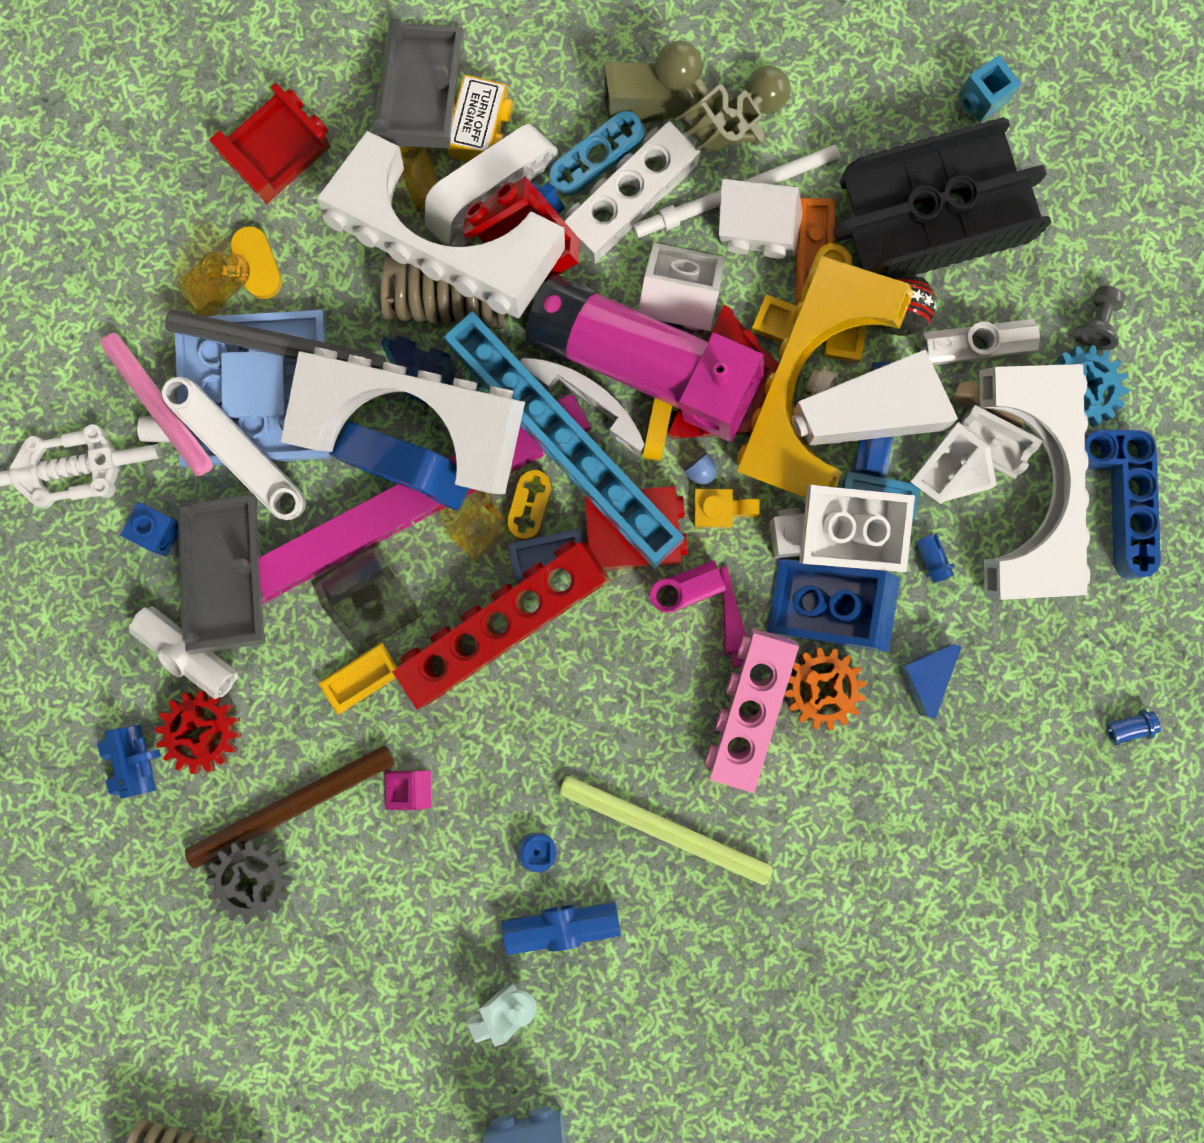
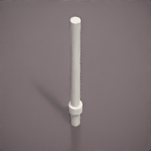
(672, 216)

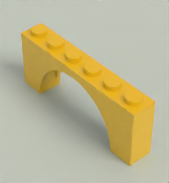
(836, 301)

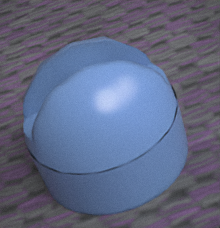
(702, 470)

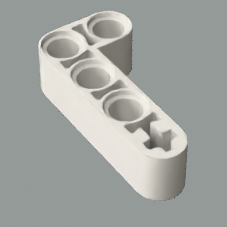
(509, 160)

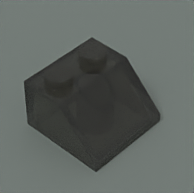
(366, 598)

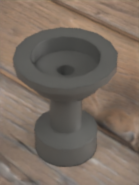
(1099, 331)

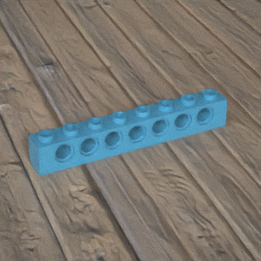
(566, 442)

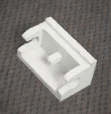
(1008, 443)

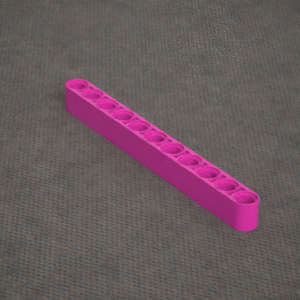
(373, 519)

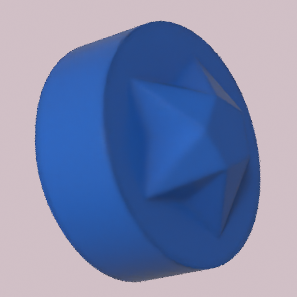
(536, 852)

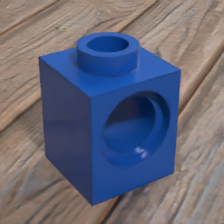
(151, 529)

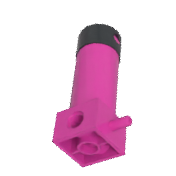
(702, 378)

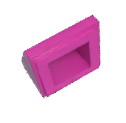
(408, 790)

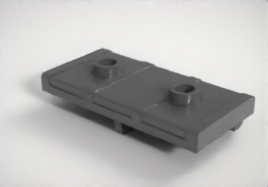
(418, 84)
(220, 574)

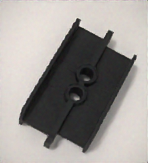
(970, 161)

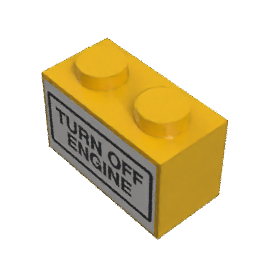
(478, 117)

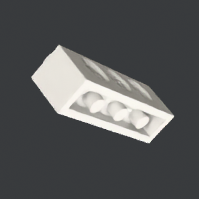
(660, 145)

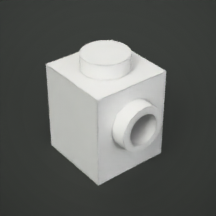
(787, 533)

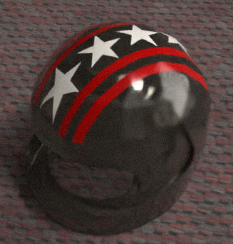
(920, 310)

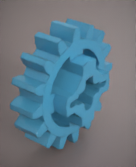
(1100, 376)

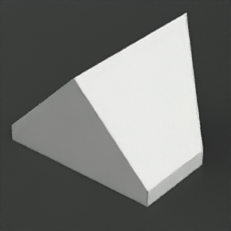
(956, 466)

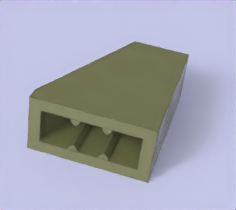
(638, 90)

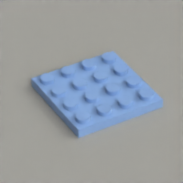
(201, 362)

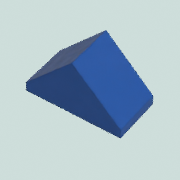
(929, 677)

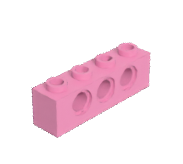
(744, 768)

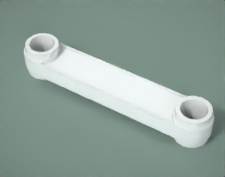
(233, 447)

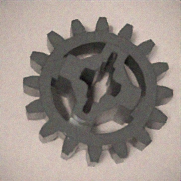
(244, 865)

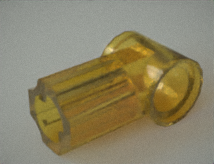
(418, 175)

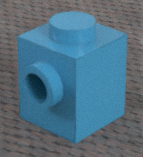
(989, 89)

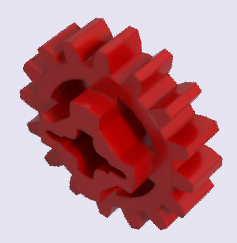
(192, 718)

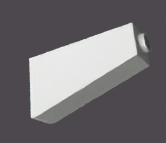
(879, 404)

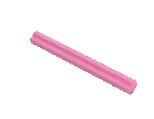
(153, 401)

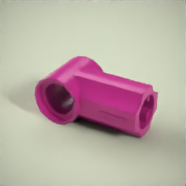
(692, 587)

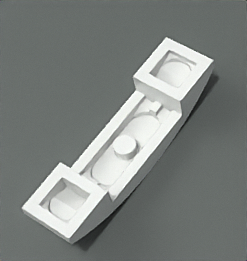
(623, 429)

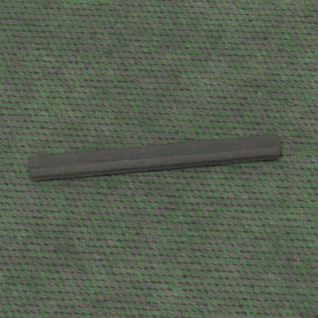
(257, 338)

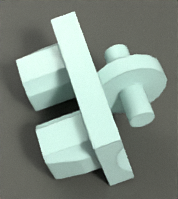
(503, 1015)

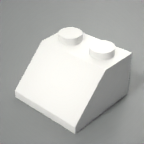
(759, 218)
(681, 286)

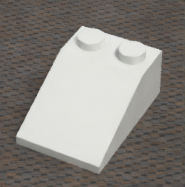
(856, 528)

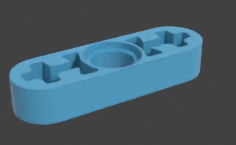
(581, 150)

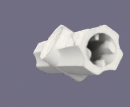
(1000, 339)
(166, 641)

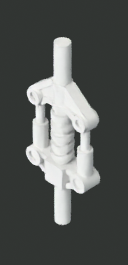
(102, 461)

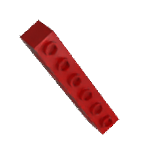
(426, 686)

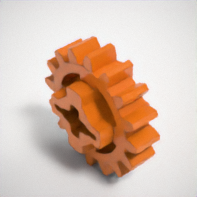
(838, 699)

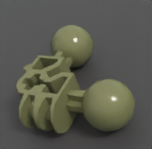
(711, 115)

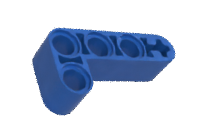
(400, 463)
(1126, 504)

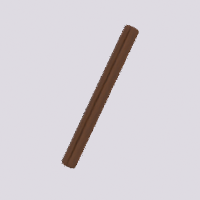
(290, 806)

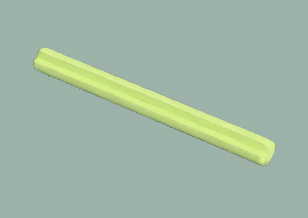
(666, 830)

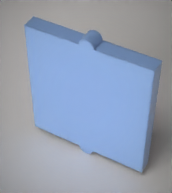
(253, 384)

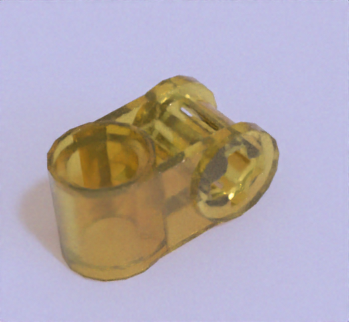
(213, 281)

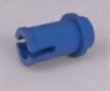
(935, 558)
(1142, 725)

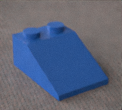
(834, 605)

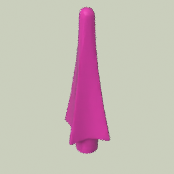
(733, 624)

